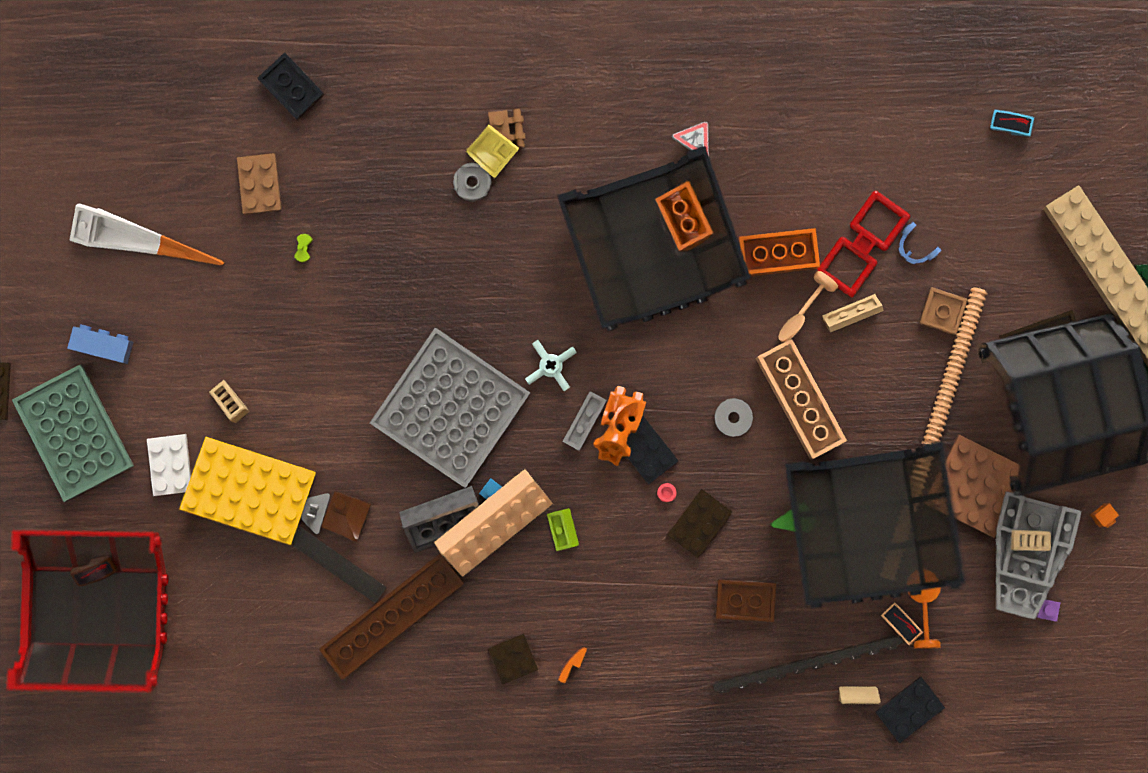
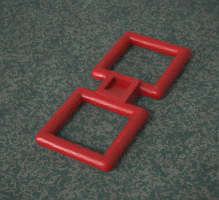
(865, 242)

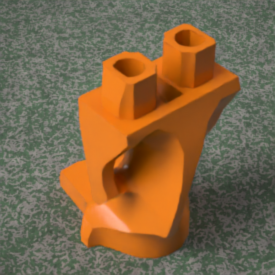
(613, 443)

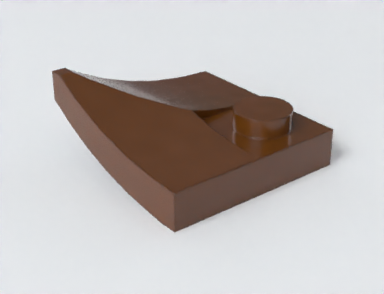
(345, 515)

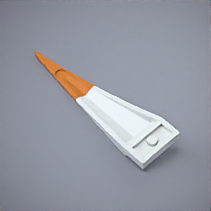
(104, 230)

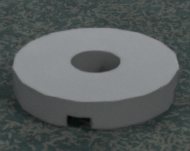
(472, 193)
(744, 413)

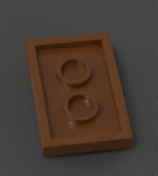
(745, 600)

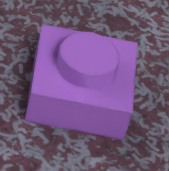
(1049, 610)

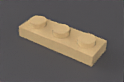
(852, 313)

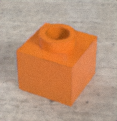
(1104, 515)

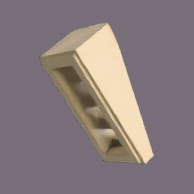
(238, 413)
(1036, 540)

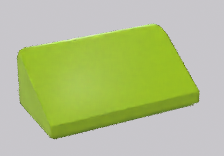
(562, 529)

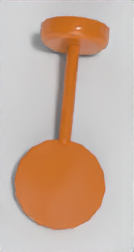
(924, 598)

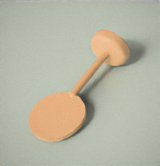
(795, 323)

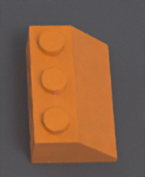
(684, 217)

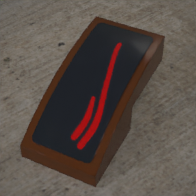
(95, 571)

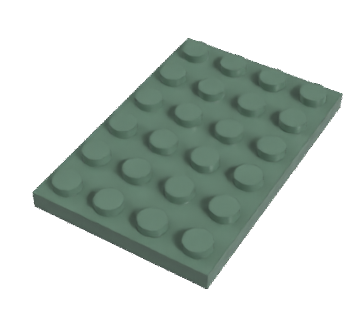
(72, 433)

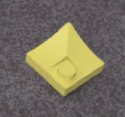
(492, 151)

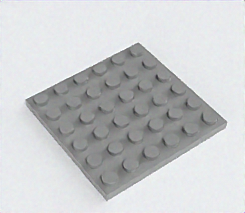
(450, 407)

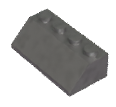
(434, 518)

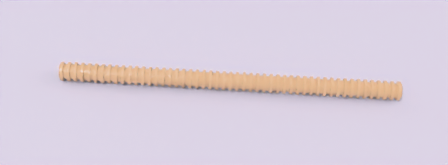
(955, 365)

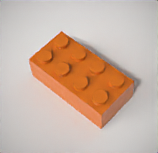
(780, 252)

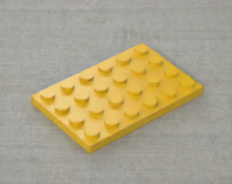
(247, 491)

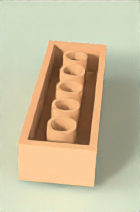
(801, 399)
(493, 523)

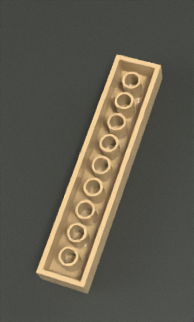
(1103, 263)

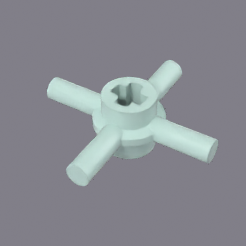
(552, 358)

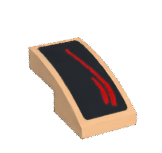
(902, 624)

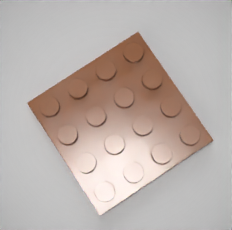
(978, 484)

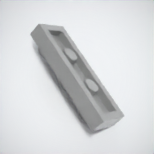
(584, 420)

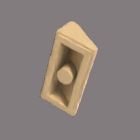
(859, 695)

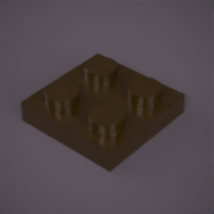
(513, 659)

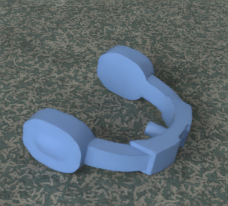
(907, 230)

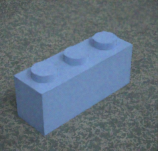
(100, 344)

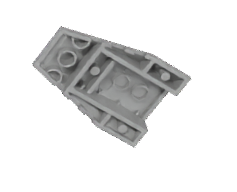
(1028, 575)

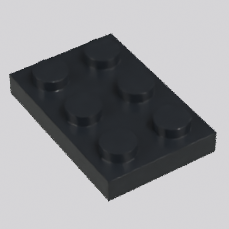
(291, 86)
(649, 452)
(909, 709)

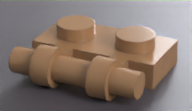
(500, 122)

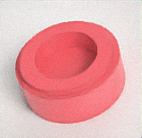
(666, 492)

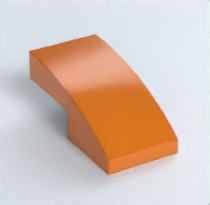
(575, 660)

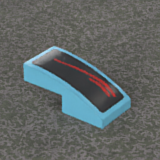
(1012, 122)

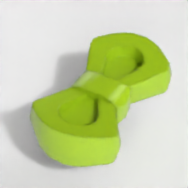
(302, 254)

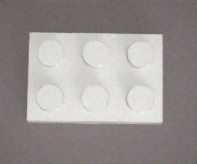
(169, 464)

